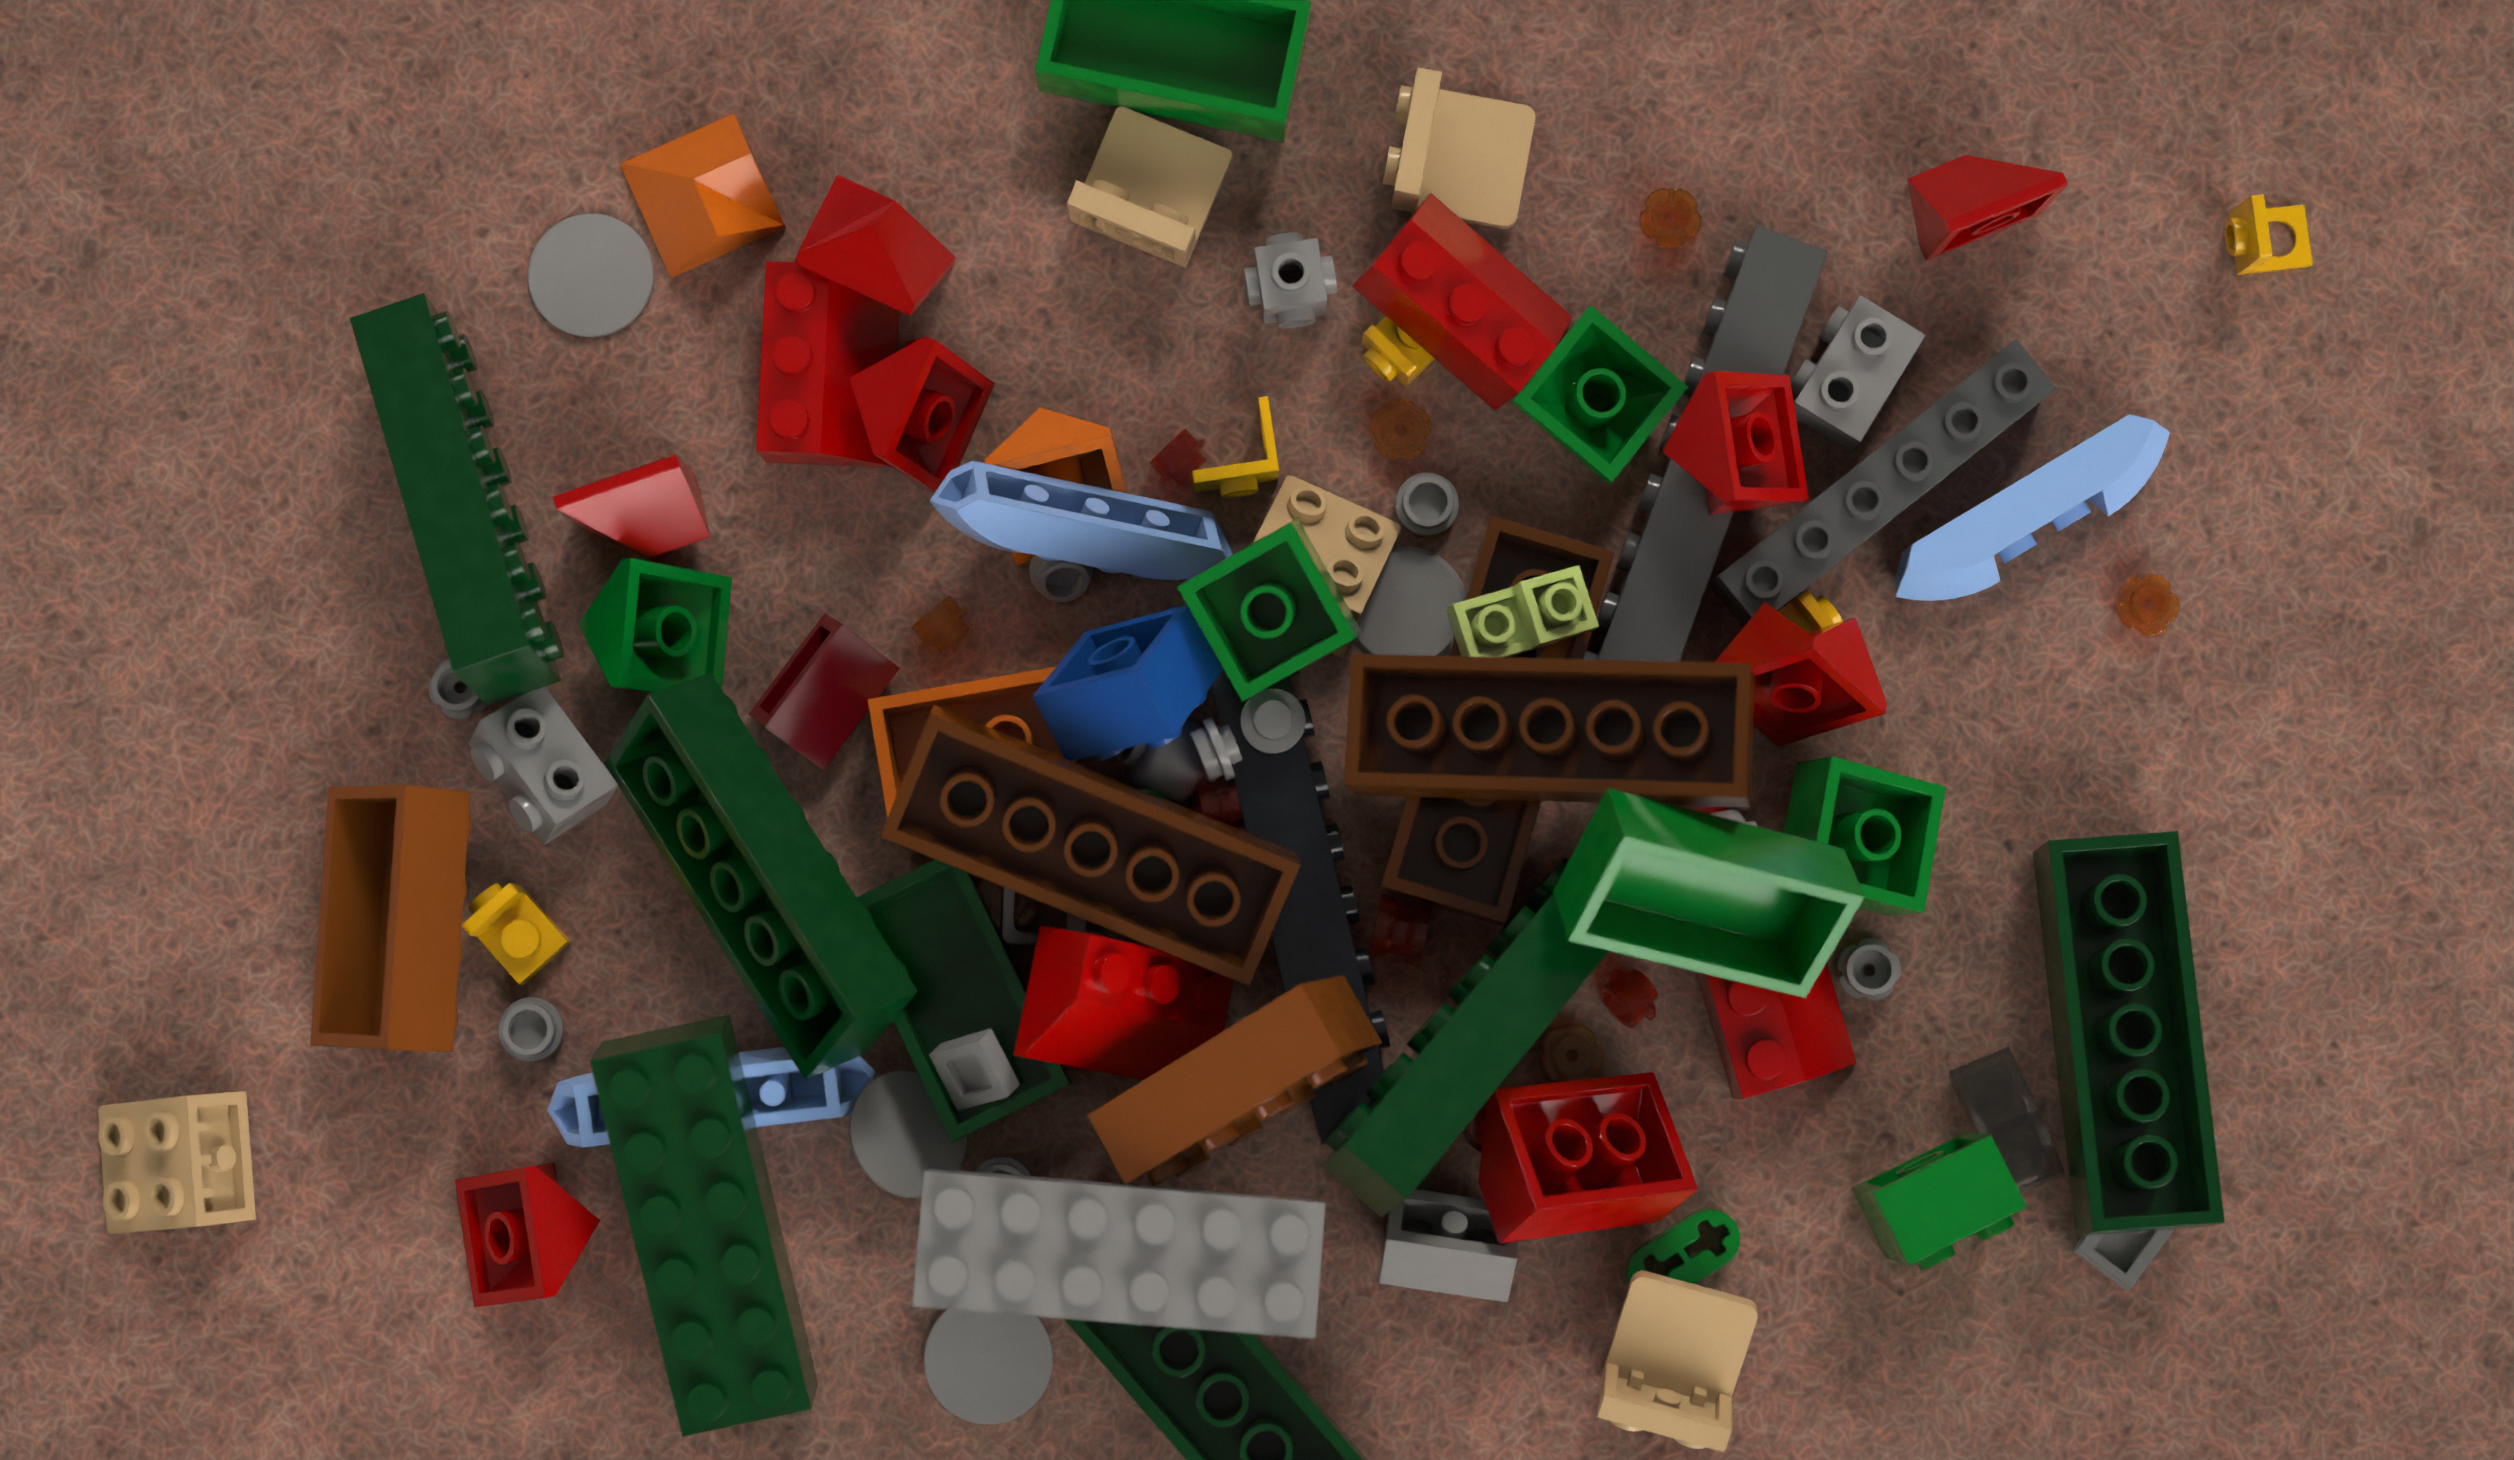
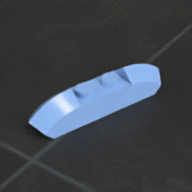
(2101, 469)
(1080, 523)
(773, 1084)

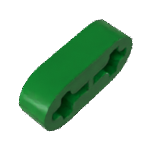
(1680, 1235)

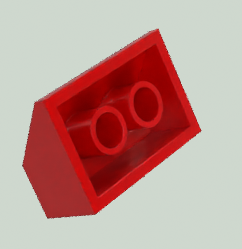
(1464, 303)
(811, 346)
(1116, 1005)
(1774, 1036)
(1580, 1157)

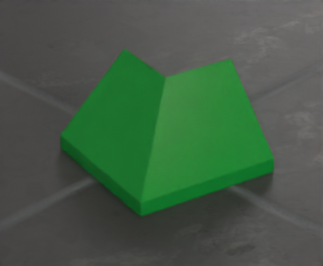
(1599, 394)
(658, 625)

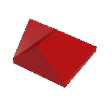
(1975, 199)
(874, 247)
(921, 409)
(1741, 442)
(641, 508)
(1805, 678)
(520, 1233)

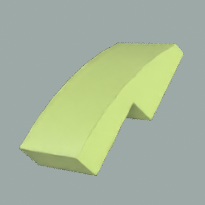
(1524, 616)

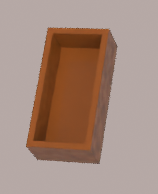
(391, 918)
(1236, 1082)

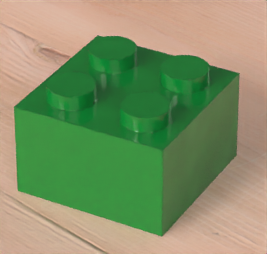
(1269, 609)
(1881, 822)
(1940, 1199)

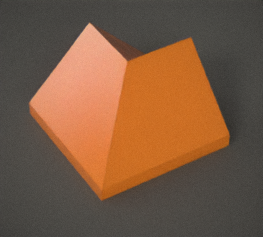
(702, 195)
(1064, 450)

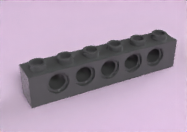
(1884, 484)

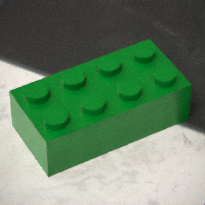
(1180, 59)
(1707, 893)

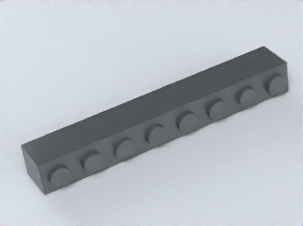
(1679, 540)

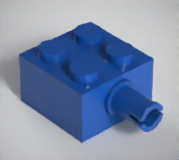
(1128, 685)

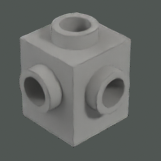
(1288, 303)

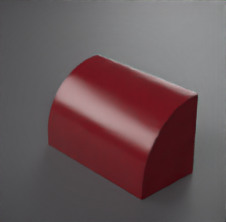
(823, 691)

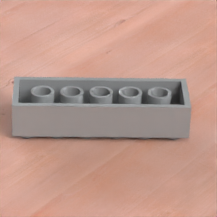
(1119, 1253)

